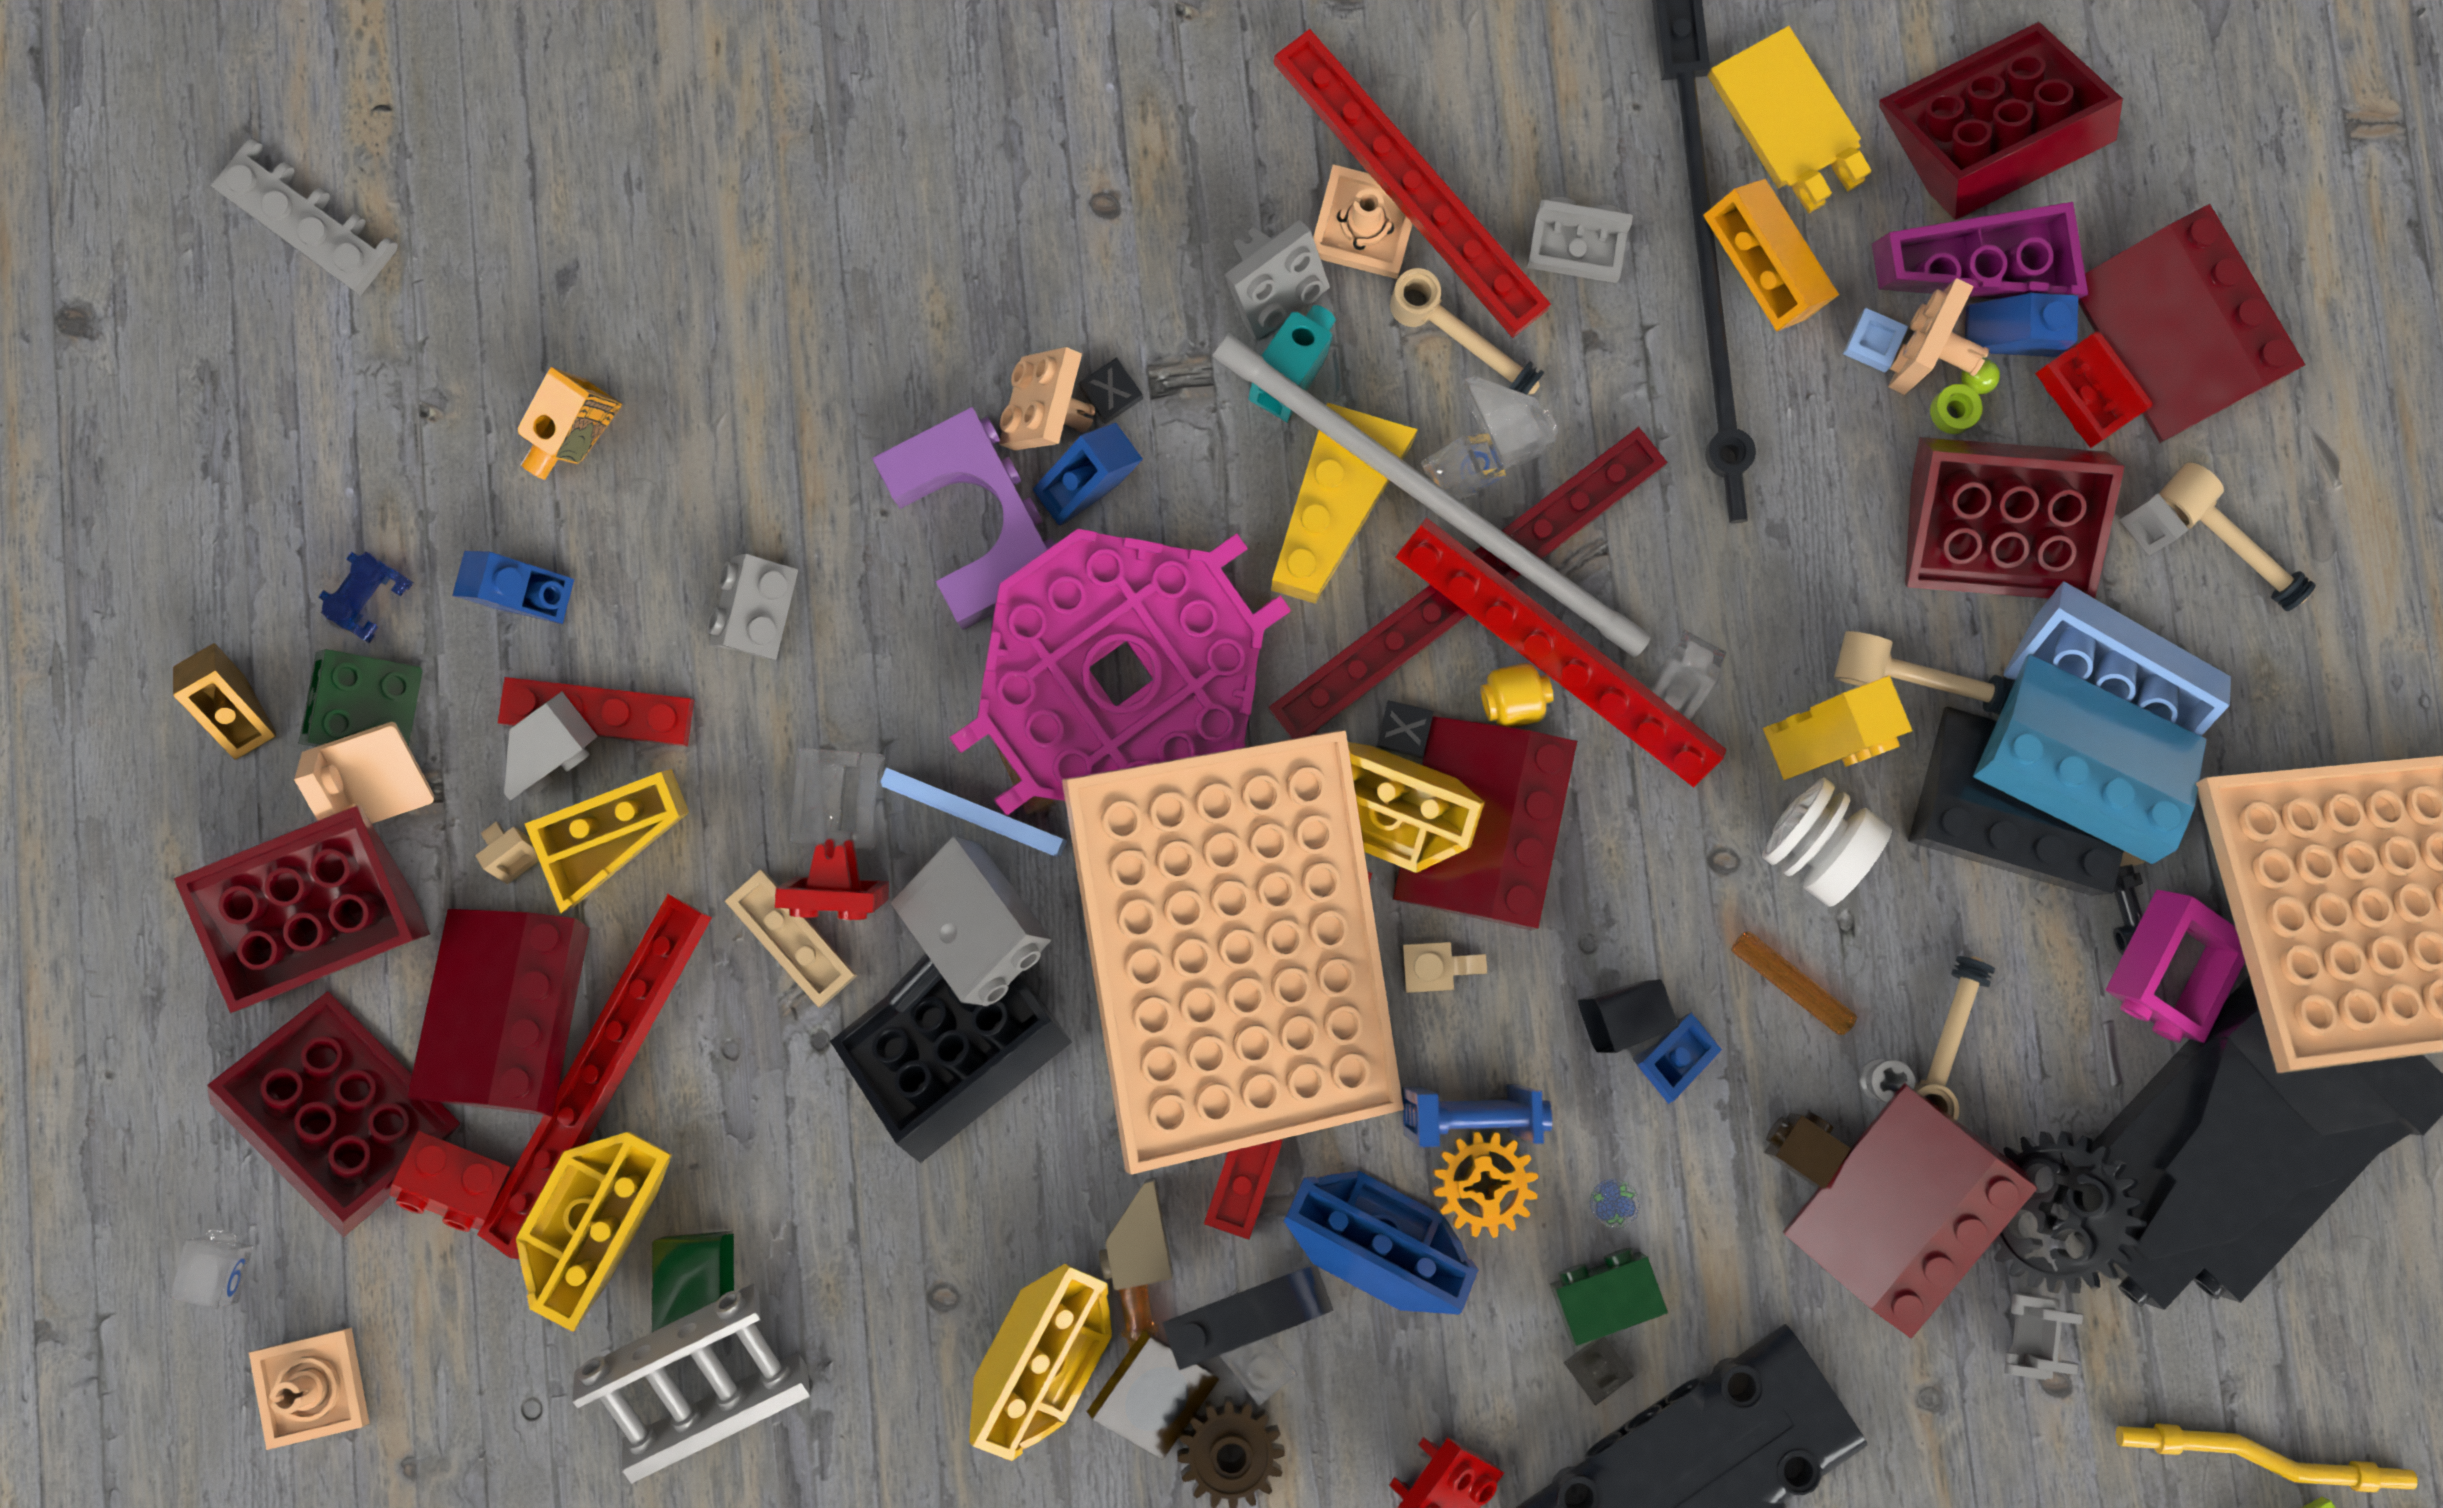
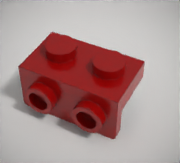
(2094, 389)
(448, 1182)

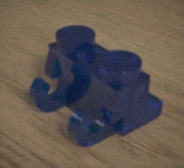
(355, 591)

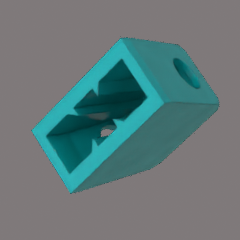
(1297, 353)

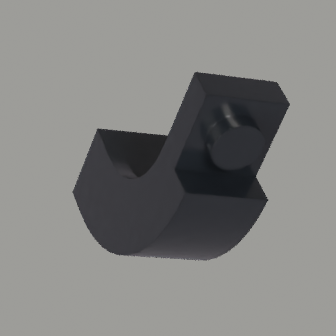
(1247, 1317)

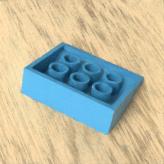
(2094, 761)

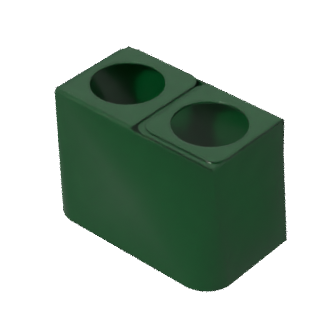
(689, 1274)

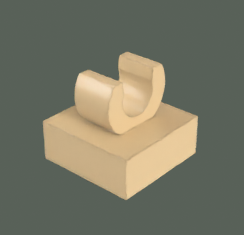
(507, 853)

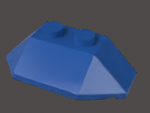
(1381, 1242)

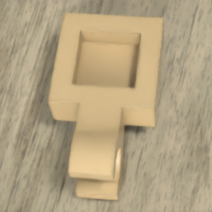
(1433, 966)

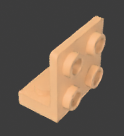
(363, 770)

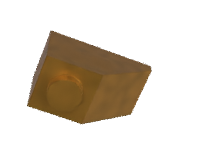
(222, 701)

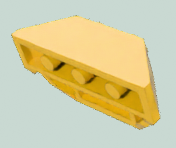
(1410, 810)
(587, 1223)
(1039, 1361)

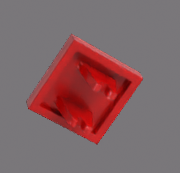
(832, 886)
(1451, 1479)

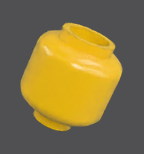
(1516, 695)

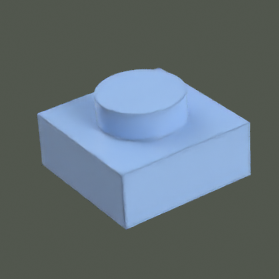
(1875, 340)

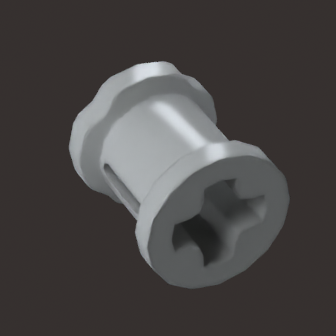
(1873, 1074)

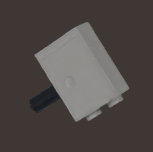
(968, 925)

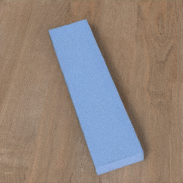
(973, 812)

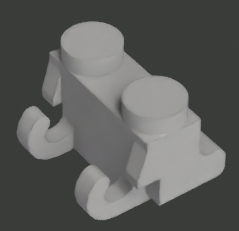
(2038, 1337)

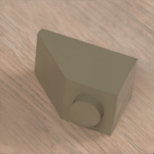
(1138, 1243)

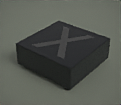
(1111, 390)
(1405, 729)

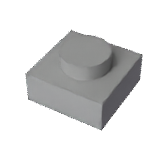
(2154, 524)

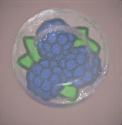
(1615, 1203)

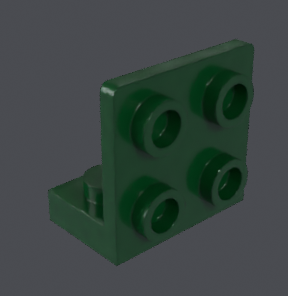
(357, 694)

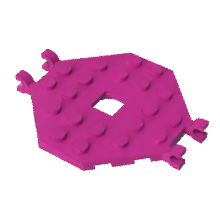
(1081, 606)

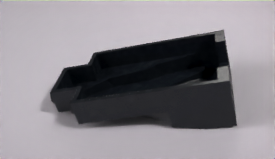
(2249, 1155)

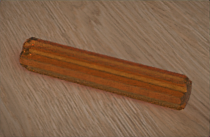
(1794, 983)

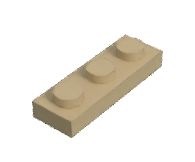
(791, 940)

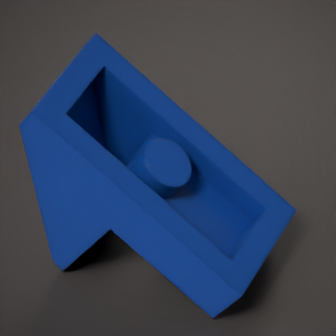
(1678, 1057)

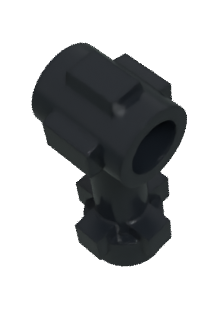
(2128, 905)

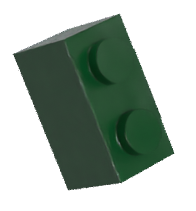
(1607, 1296)

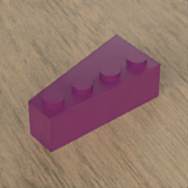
(1994, 253)

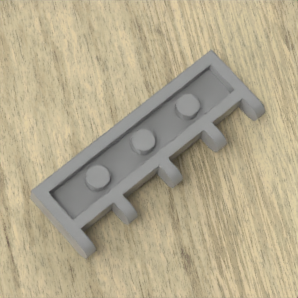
(301, 220)

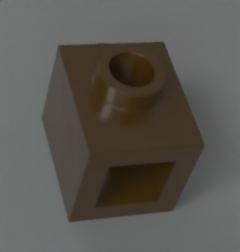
(1806, 1147)

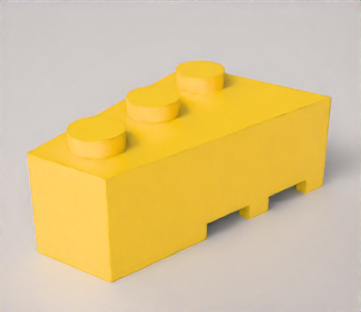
(1843, 727)
(602, 834)

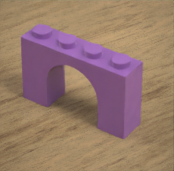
(964, 453)

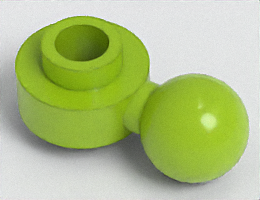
(1964, 399)

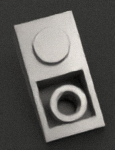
(542, 742)

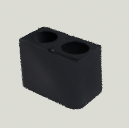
(1627, 1015)

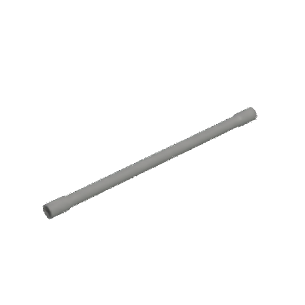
(1254, 368)

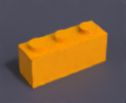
(1770, 254)

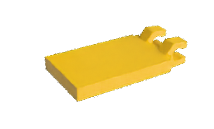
(1790, 117)

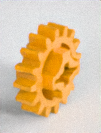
(1488, 1205)

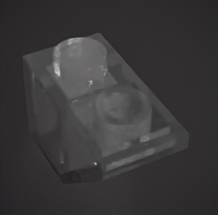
(1260, 1366)

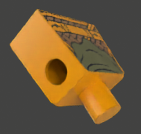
(564, 421)

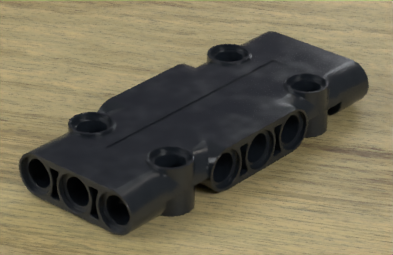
(1720, 1447)

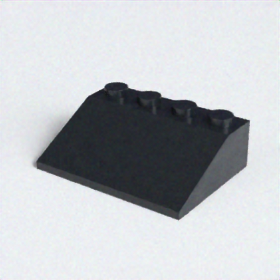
(1997, 829)
(946, 1059)

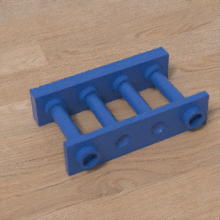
(1428, 1118)

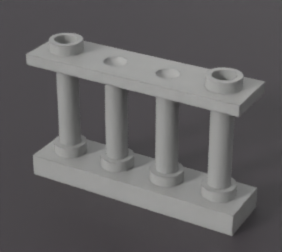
(710, 1419)

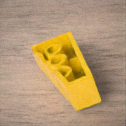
(1333, 505)

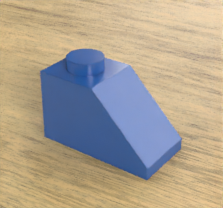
(2024, 324)
(1087, 472)

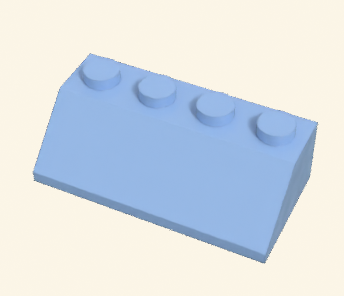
(2124, 660)

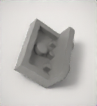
(1579, 239)
(752, 606)

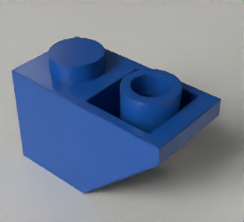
(512, 586)

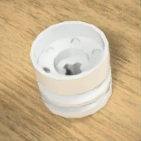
(1833, 847)

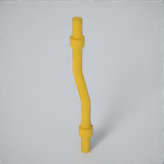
(2359, 1475)

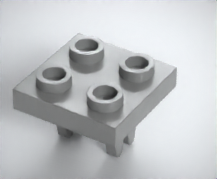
(1275, 277)

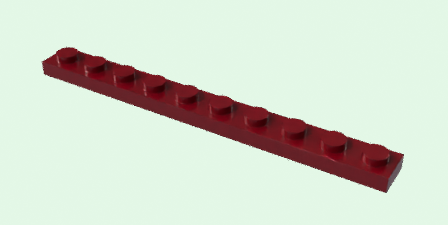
(1432, 614)

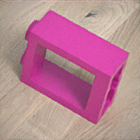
(2150, 953)

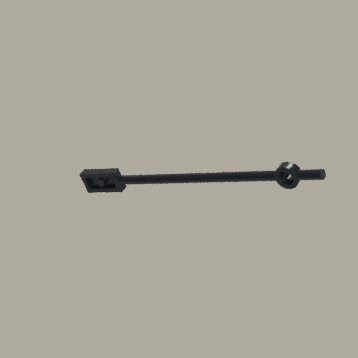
(1684, 57)

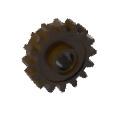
(1235, 1478)

